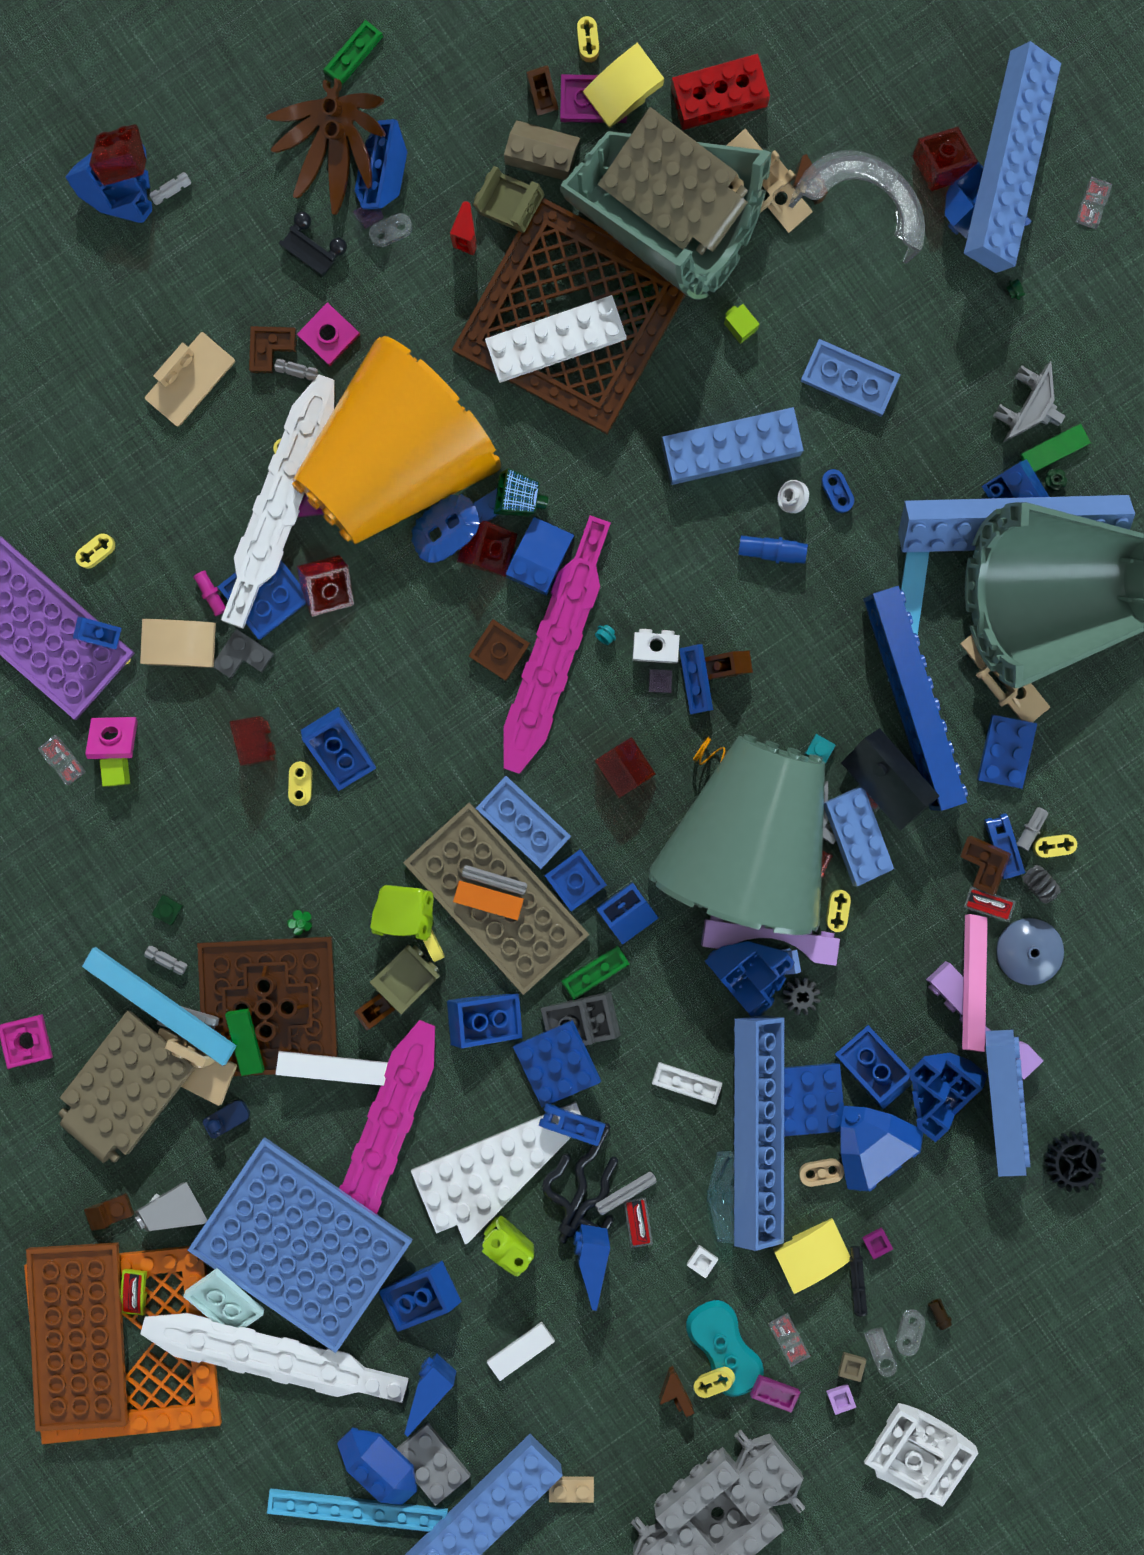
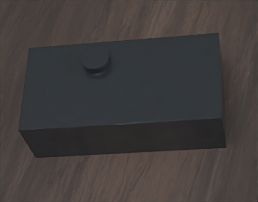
(890, 779)

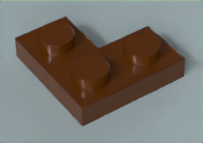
(264, 343)
(991, 862)

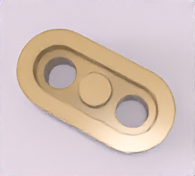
(821, 1175)

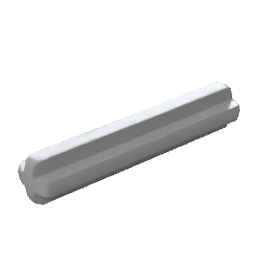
(494, 880)
(625, 1193)

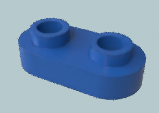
(838, 491)

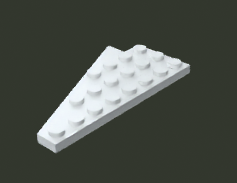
(483, 1177)

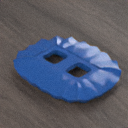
(451, 539)

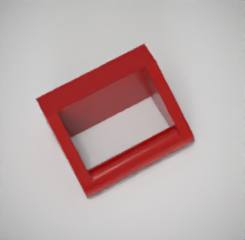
(463, 231)

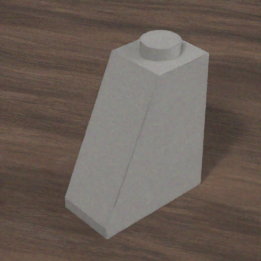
(171, 1210)

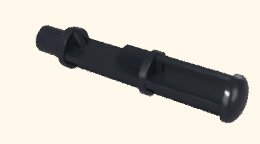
(858, 1282)

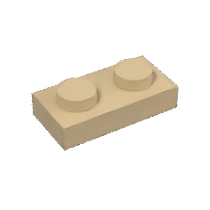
(573, 1490)

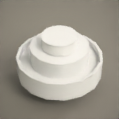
(793, 496)

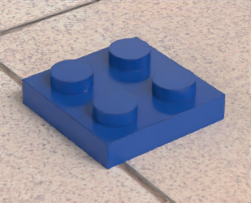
(575, 880)

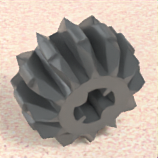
(1041, 884)
(801, 987)

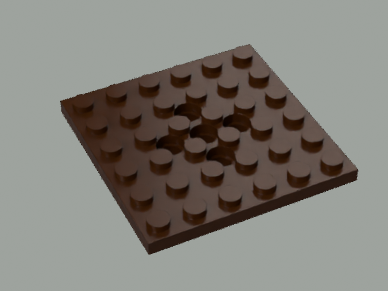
(297, 973)

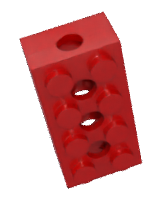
(723, 78)

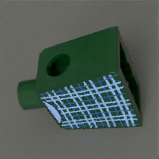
(518, 495)

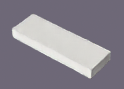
(686, 1083)
(520, 1351)

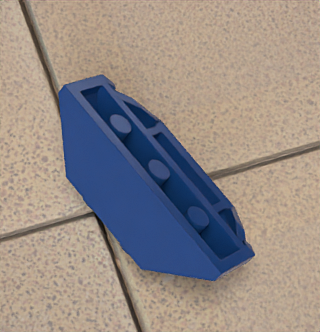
(387, 166)
(378, 1466)

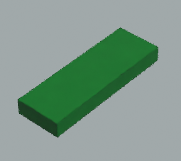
(353, 52)
(1056, 448)
(595, 972)
(244, 1036)

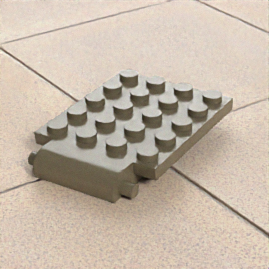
(675, 184)
(122, 1089)

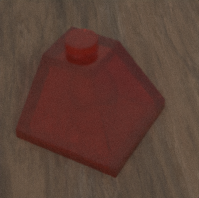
(489, 549)

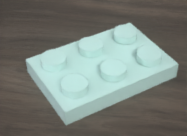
(223, 1300)

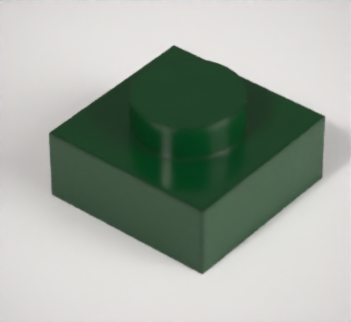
(167, 910)

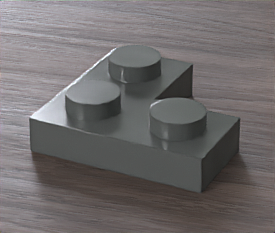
(240, 649)

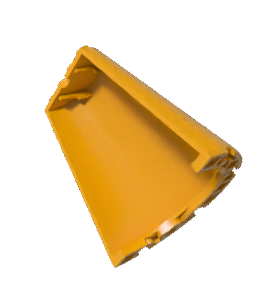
(392, 446)

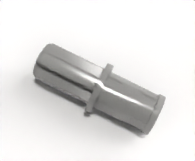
(1032, 828)

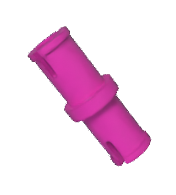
(210, 592)

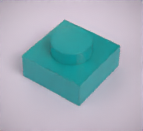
(820, 747)

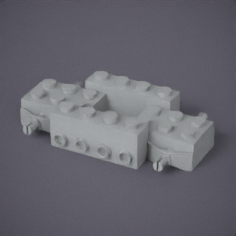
(743, 1489)

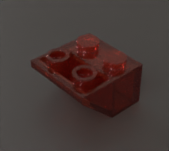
(118, 155)
(625, 767)

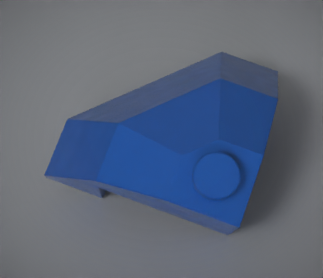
(120, 199)
(961, 201)
(751, 973)
(942, 1089)
(875, 1146)

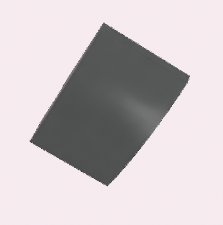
(592, 1016)

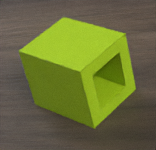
(741, 323)
(114, 771)

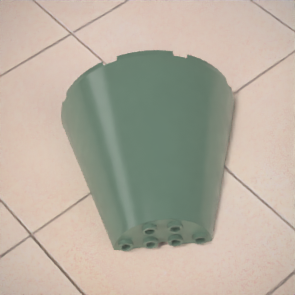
(684, 268)
(1051, 590)
(752, 841)

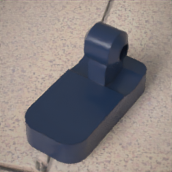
(226, 1118)

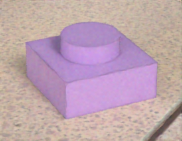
(841, 1399)

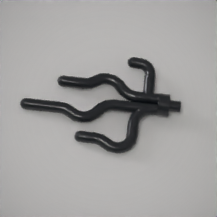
(572, 1212)

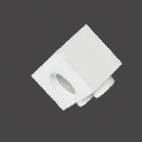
(643, 652)

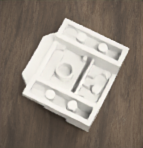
(921, 1454)

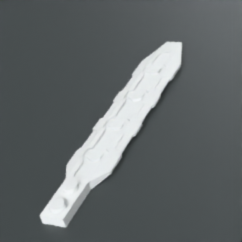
(279, 501)
(268, 1356)

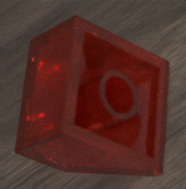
(943, 157)
(326, 585)
(252, 741)

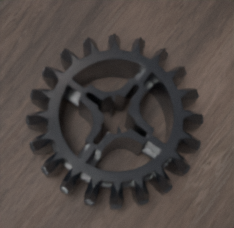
(1079, 1153)

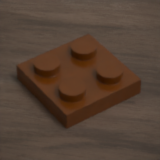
(499, 650)

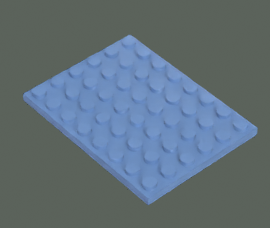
(300, 1245)

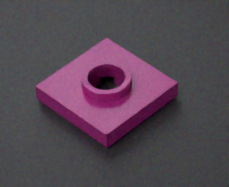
(328, 350)
(118, 747)
(13, 1052)

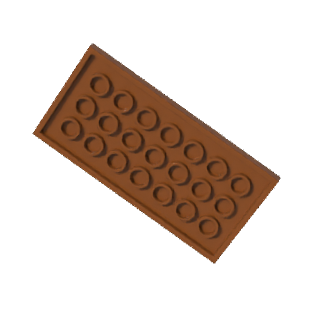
(77, 1336)

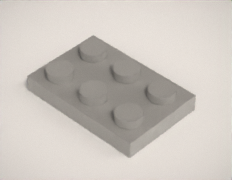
(434, 1463)

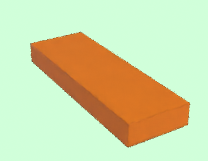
(488, 900)

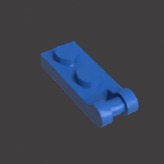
(1006, 842)
(572, 1125)

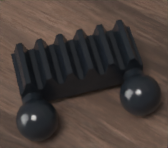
(307, 250)

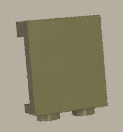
(508, 200)
(405, 978)

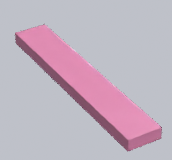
(974, 983)

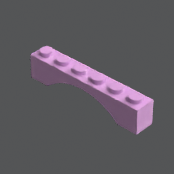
(816, 947)
(950, 984)

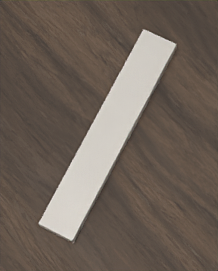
(331, 1068)

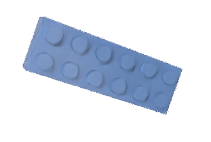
(732, 446)
(1007, 1103)

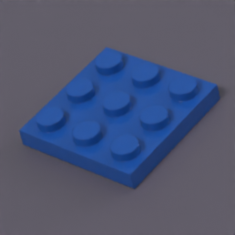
(274, 601)
(557, 1063)
(812, 1099)

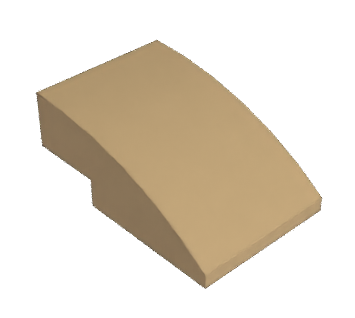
(177, 643)

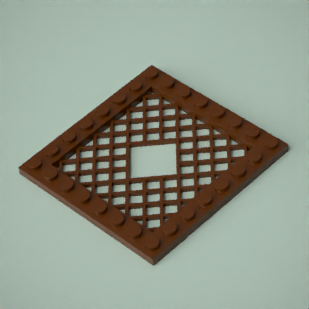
(501, 287)

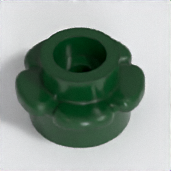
(1015, 289)
(1051, 483)

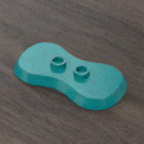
(716, 1332)

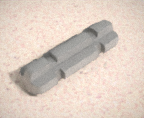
(170, 188)
(295, 369)
(165, 960)

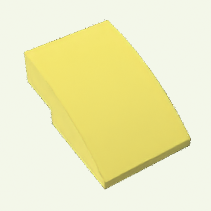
(623, 85)
(812, 1255)

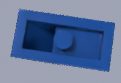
(97, 633)

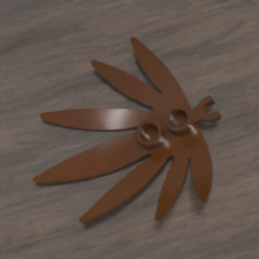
(336, 119)

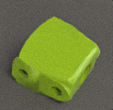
(403, 912)
(507, 1246)

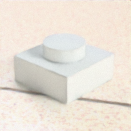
(702, 1261)

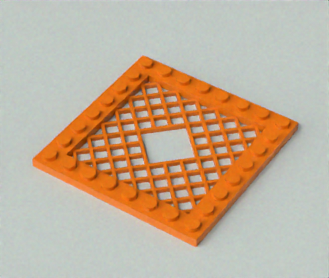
(187, 1415)

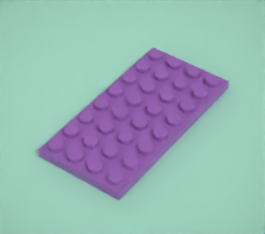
(39, 640)

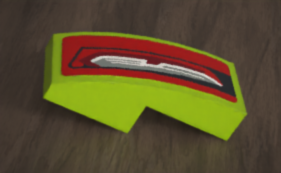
(133, 1291)

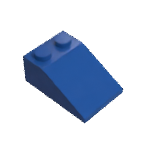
(539, 556)
(337, 749)
(484, 1020)
(875, 1067)
(593, 1250)
(420, 1296)
(434, 1382)

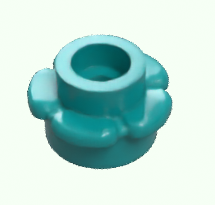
(605, 634)

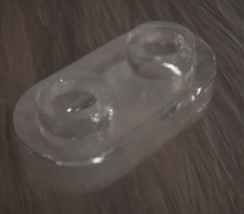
(390, 228)
(910, 1331)

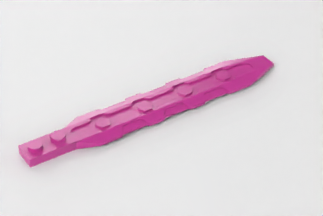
(554, 650)
(391, 1116)

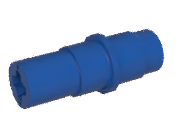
(773, 549)

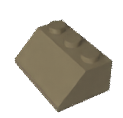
(541, 150)

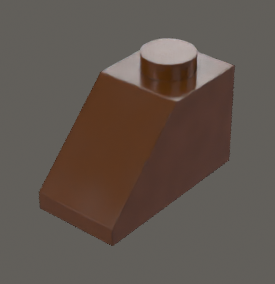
(728, 664)

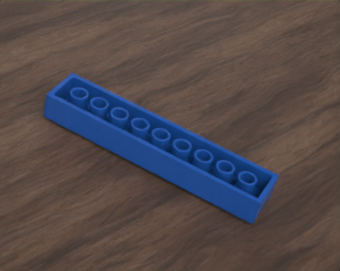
(915, 697)

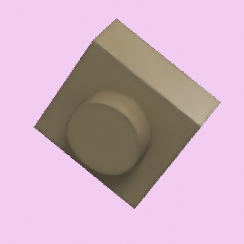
(852, 1367)

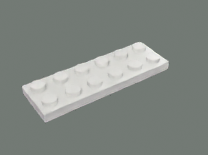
(555, 338)

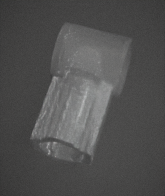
(880, 1350)

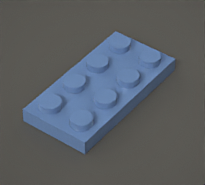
(850, 377)
(523, 822)
(858, 836)

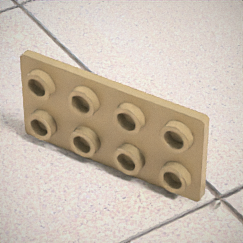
(188, 378)
(209, 1077)

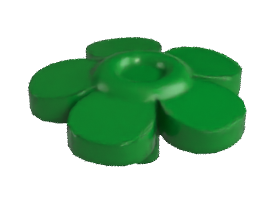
(300, 922)

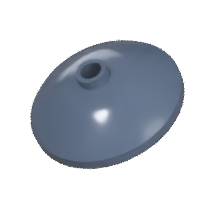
(1015, 950)

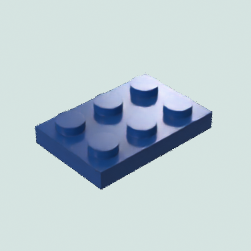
(1007, 751)

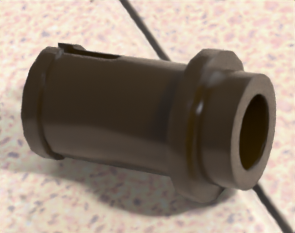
(942, 1319)

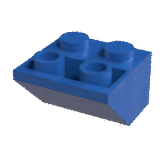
(1016, 482)
(627, 913)

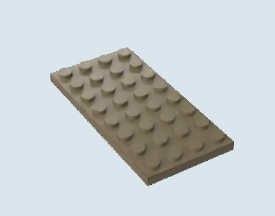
(520, 947)

